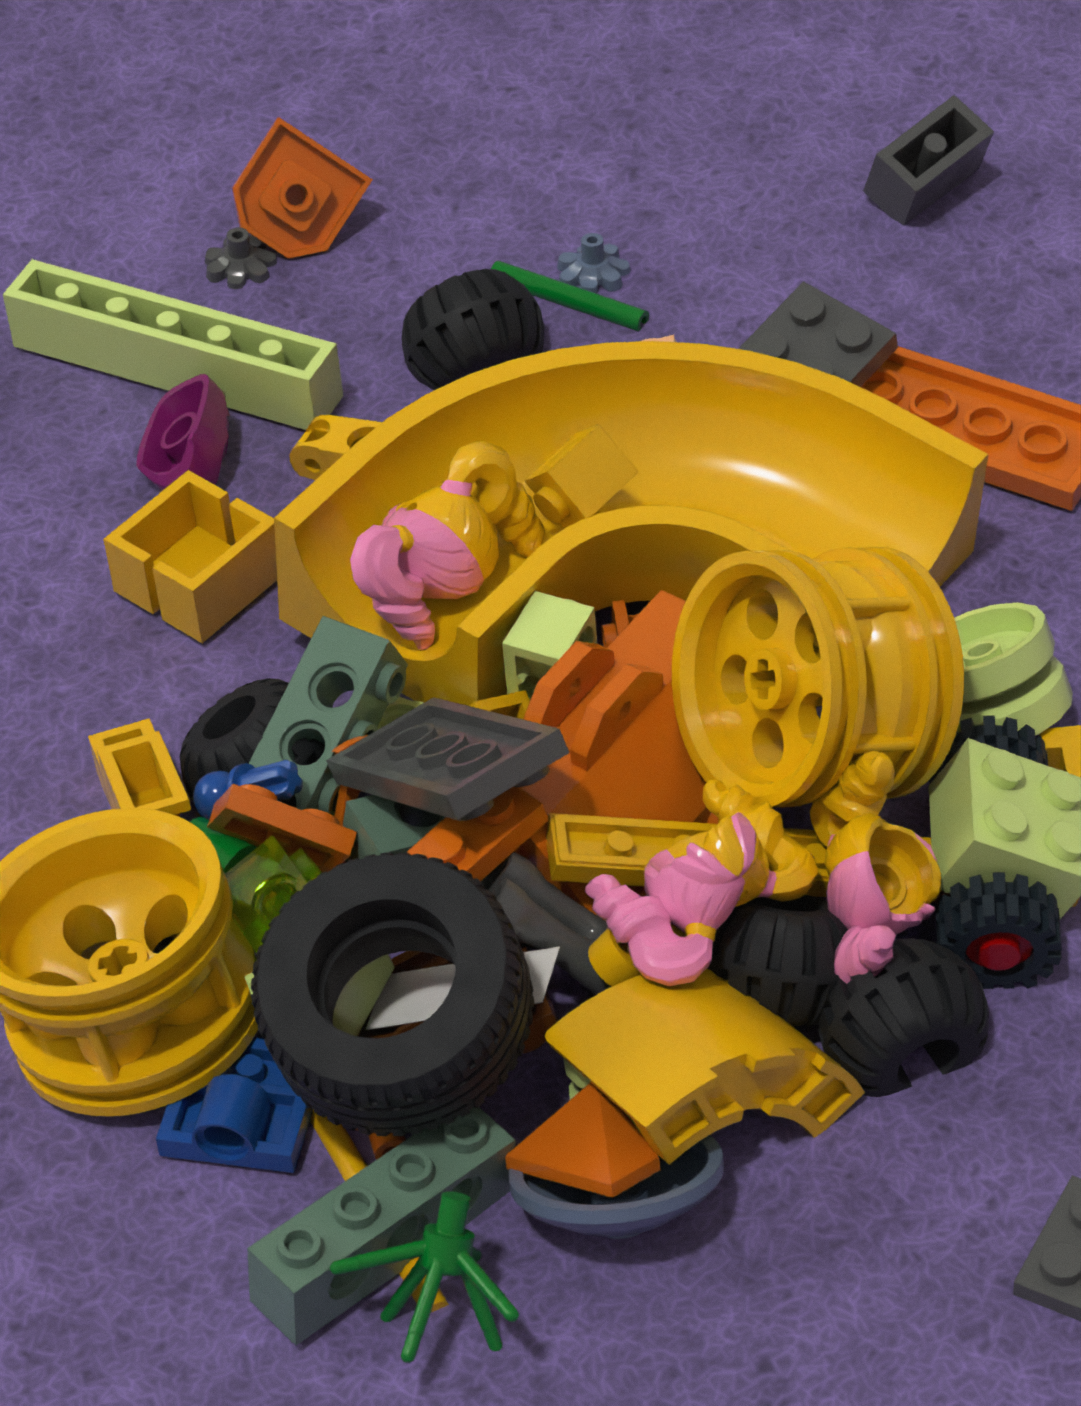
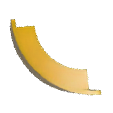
(697, 1058)

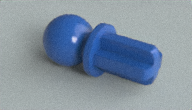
(277, 777)

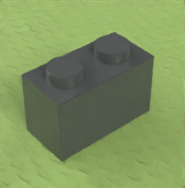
(928, 160)

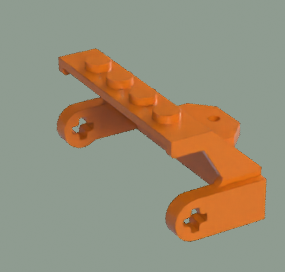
(619, 735)

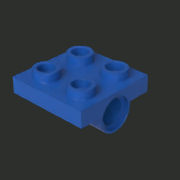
(239, 1118)

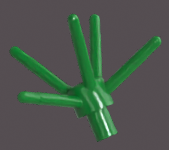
(442, 1252)

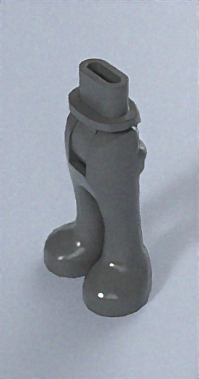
(547, 918)

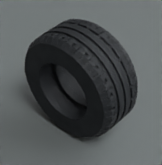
(355, 918)

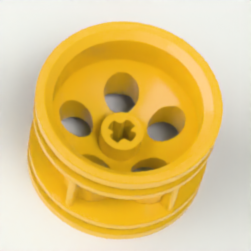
(754, 679)
(83, 993)

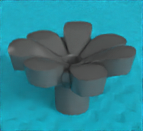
(239, 260)

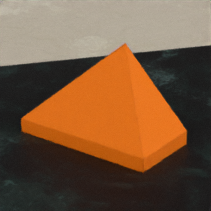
(587, 1147)

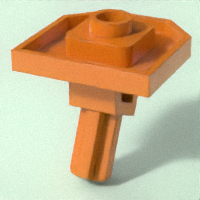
(296, 192)

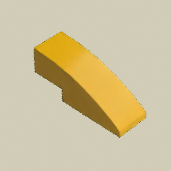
(137, 769)

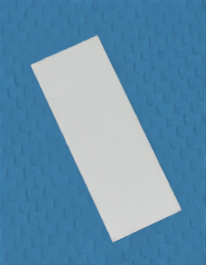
(420, 992)

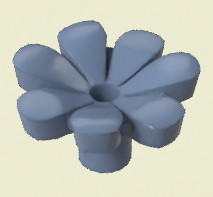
(593, 265)

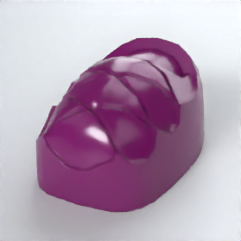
(186, 433)

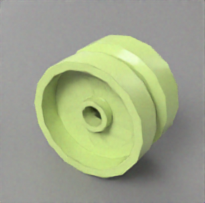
(1011, 667)

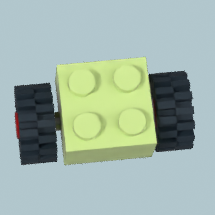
(1004, 851)

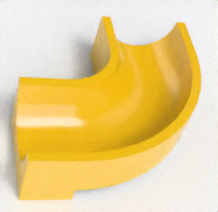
(727, 461)

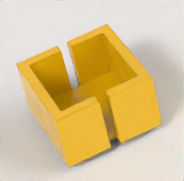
(193, 556)

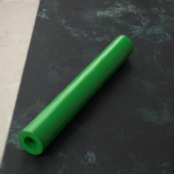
(576, 297)

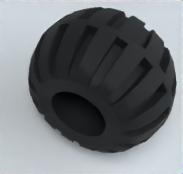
(470, 326)
(232, 730)
(781, 955)
(917, 1001)

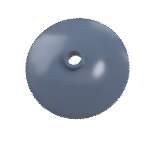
(635, 1210)

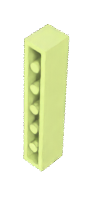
(171, 341)

